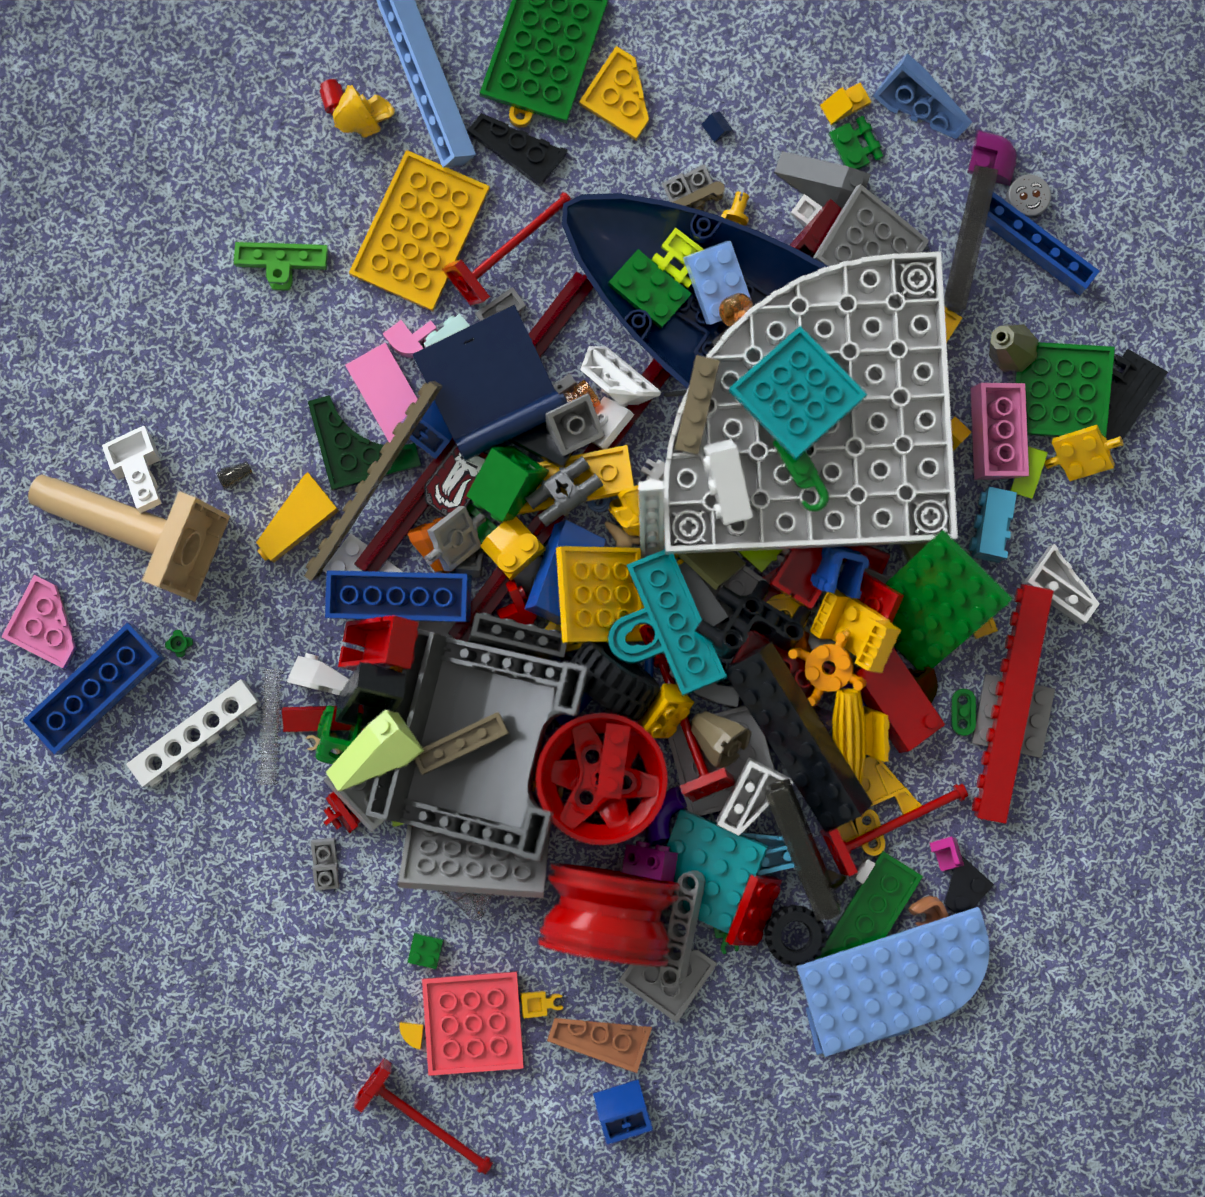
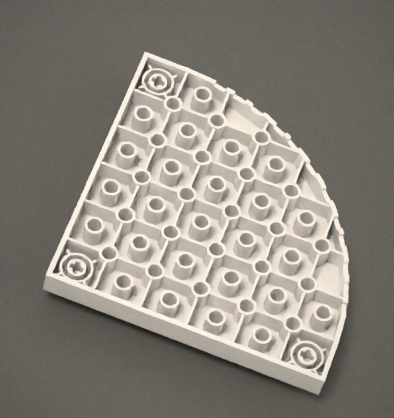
(881, 462)

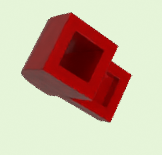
(516, 610)

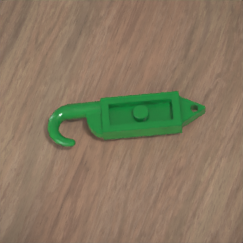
(804, 476)

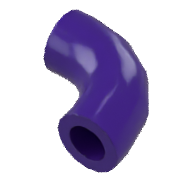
(658, 829)

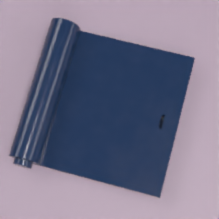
(490, 384)

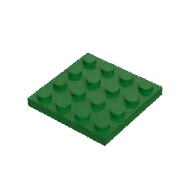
(1068, 388)

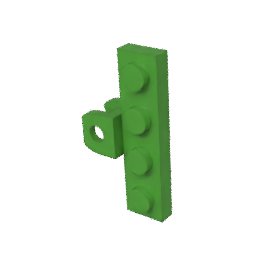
(280, 260)

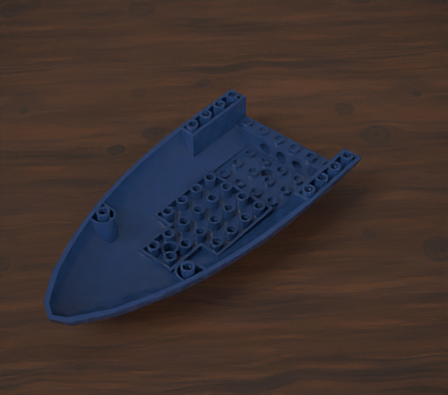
(613, 226)

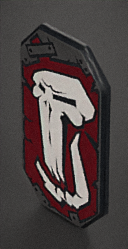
(452, 481)

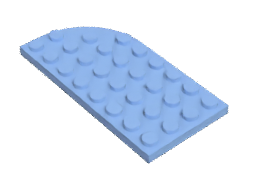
(896, 981)

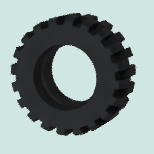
(616, 684)

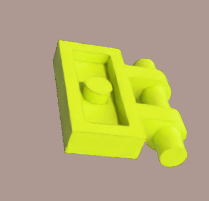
(677, 247)

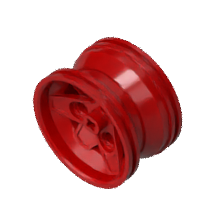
(580, 776)
(608, 915)

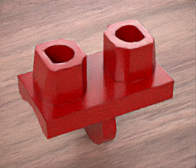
(348, 819)

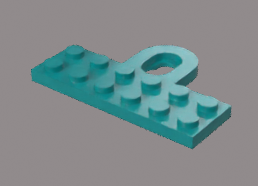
(674, 620)

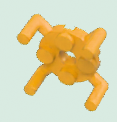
(818, 677)

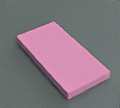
(382, 387)

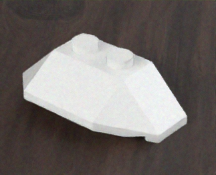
(617, 377)

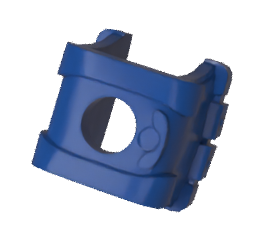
(851, 576)

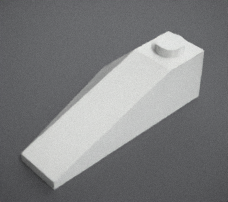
(316, 675)

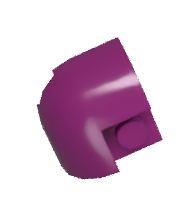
(995, 153)

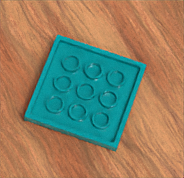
(797, 392)
(722, 859)

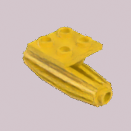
(859, 730)

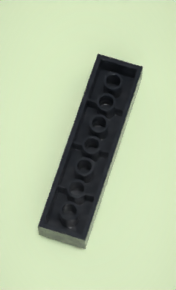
(798, 737)

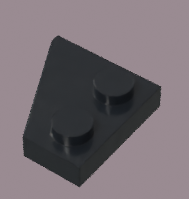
(966, 888)

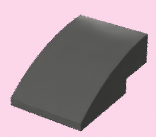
(717, 694)

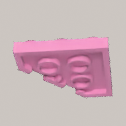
(42, 624)

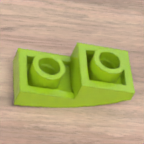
(1027, 485)

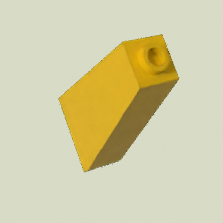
(297, 518)

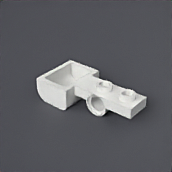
(130, 458)

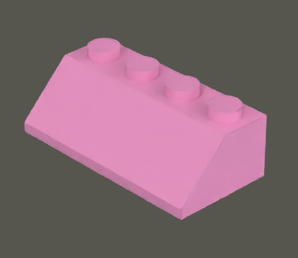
(999, 431)

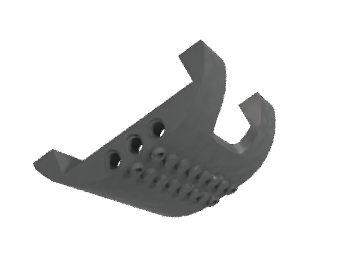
(489, 790)

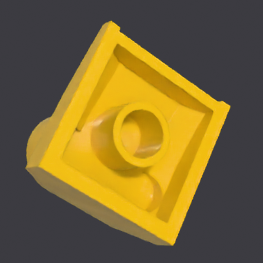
(512, 547)

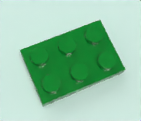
(649, 288)

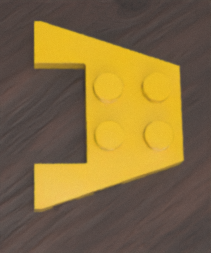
(880, 785)

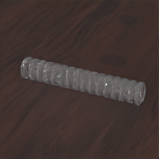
(270, 726)

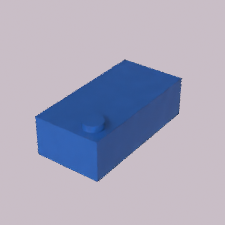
(545, 589)

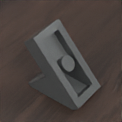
(472, 565)

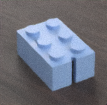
(715, 277)

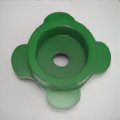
(172, 645)

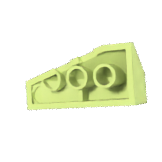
(377, 749)

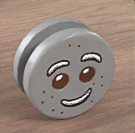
(1029, 195)

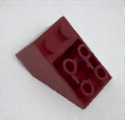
(816, 230)

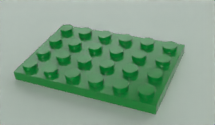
(543, 55)
(942, 601)

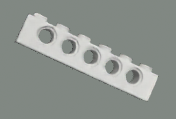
(142, 765)

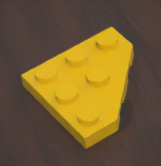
(618, 95)

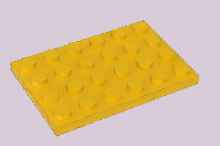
(419, 230)

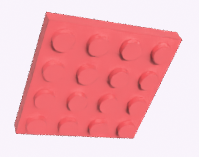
(472, 1023)

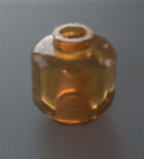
(734, 308)

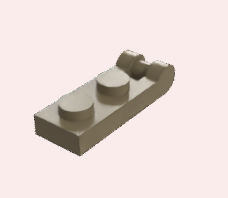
(698, 198)

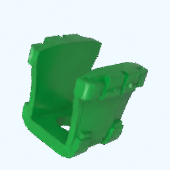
(328, 743)

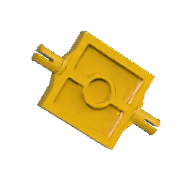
(1083, 452)

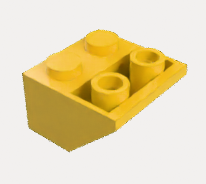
(666, 712)

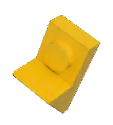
(845, 103)

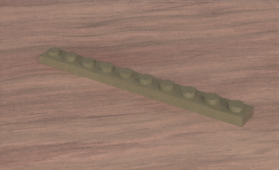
(376, 474)

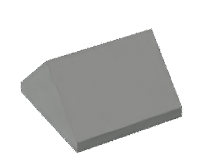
(574, 424)

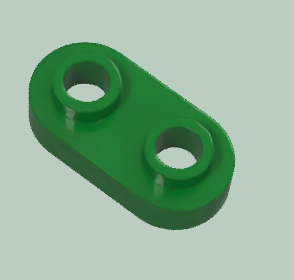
(966, 712)

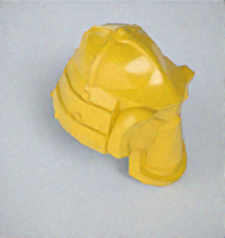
(359, 114)
(626, 510)

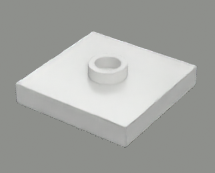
(612, 420)

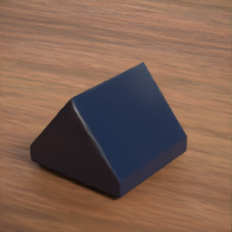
(716, 126)

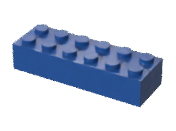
(403, 594)
(93, 689)

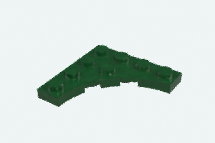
(348, 453)

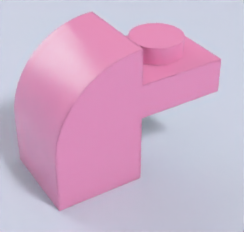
(404, 341)

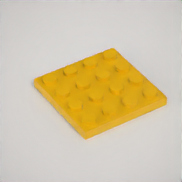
(596, 592)

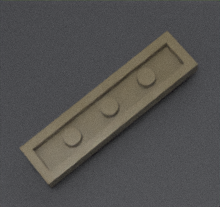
(697, 405)
(461, 743)

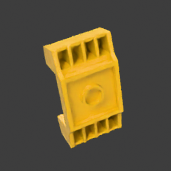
(869, 631)

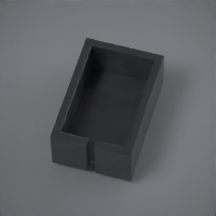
(373, 688)

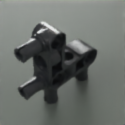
(761, 618)

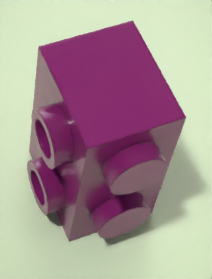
(650, 862)

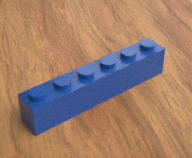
(1040, 246)

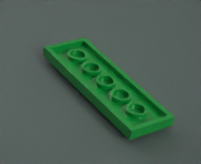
(873, 906)

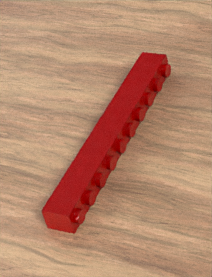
(1013, 703)

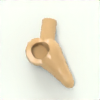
(620, 537)

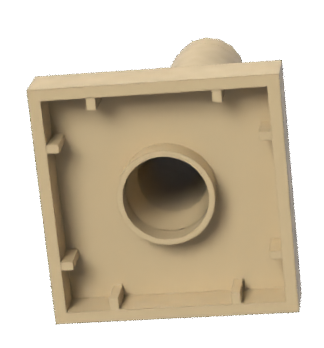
(179, 545)

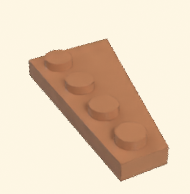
(608, 1042)

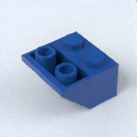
(431, 432)
(622, 1111)

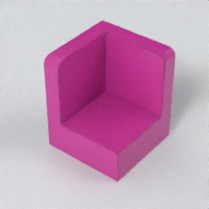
(947, 853)

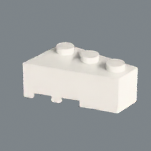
(727, 481)
(1069, 593)
(748, 796)

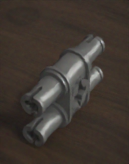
(562, 503)

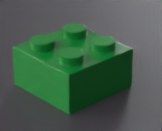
(425, 950)

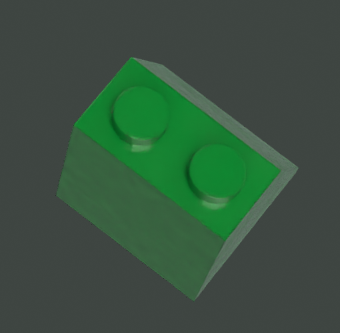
(505, 482)

